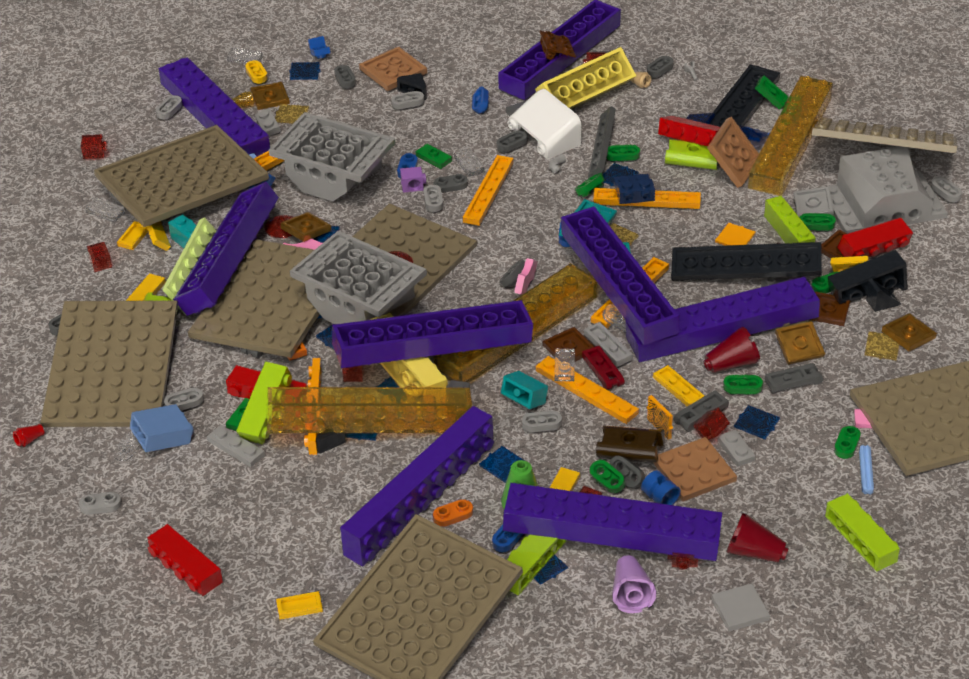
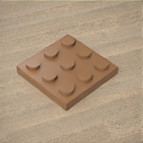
(390, 65)
(733, 152)
(695, 468)

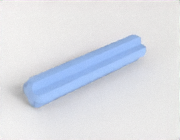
(866, 469)

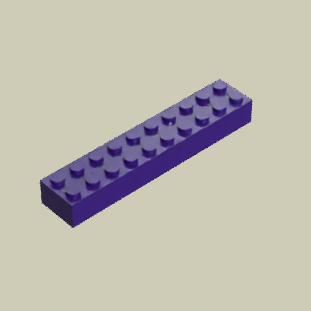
(584, 32)
(212, 105)
(226, 249)
(620, 275)
(719, 318)
(431, 333)
(417, 486)
(612, 521)

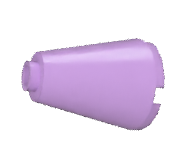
(632, 586)

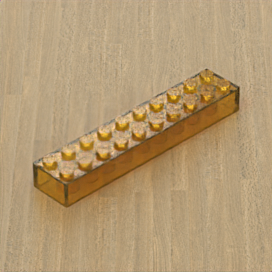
(790, 136)
(546, 305)
(364, 409)

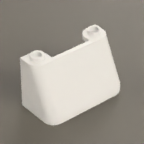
(549, 123)

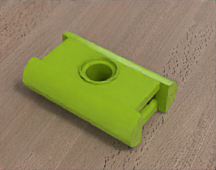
(690, 155)

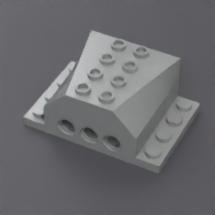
(329, 156)
(882, 188)
(356, 280)

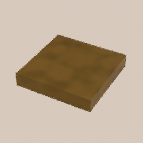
(269, 95)
(305, 226)
(909, 332)
(799, 342)

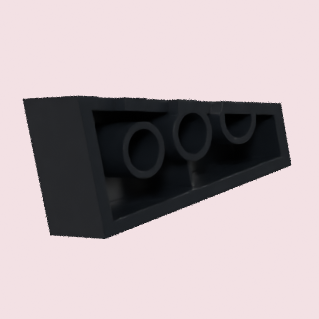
(853, 282)

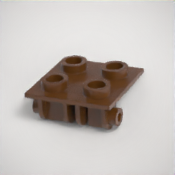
(555, 44)

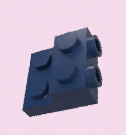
(634, 188)

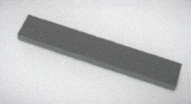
(602, 142)

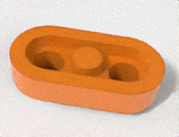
(453, 513)

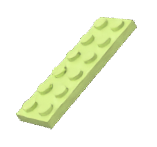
(193, 250)

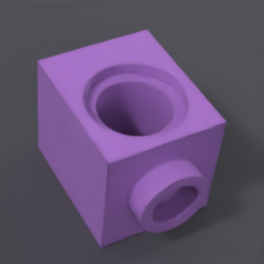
(412, 179)

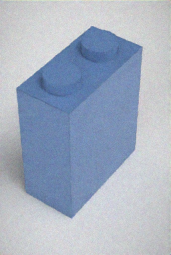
(161, 428)

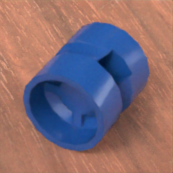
(660, 488)

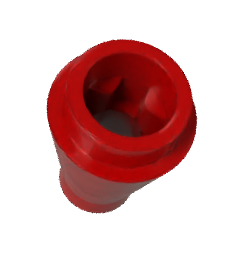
(26, 435)

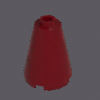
(732, 352)
(756, 541)

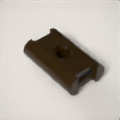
(630, 443)

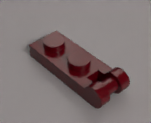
(603, 367)

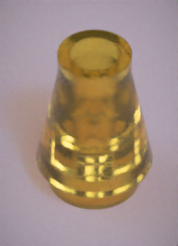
(244, 99)

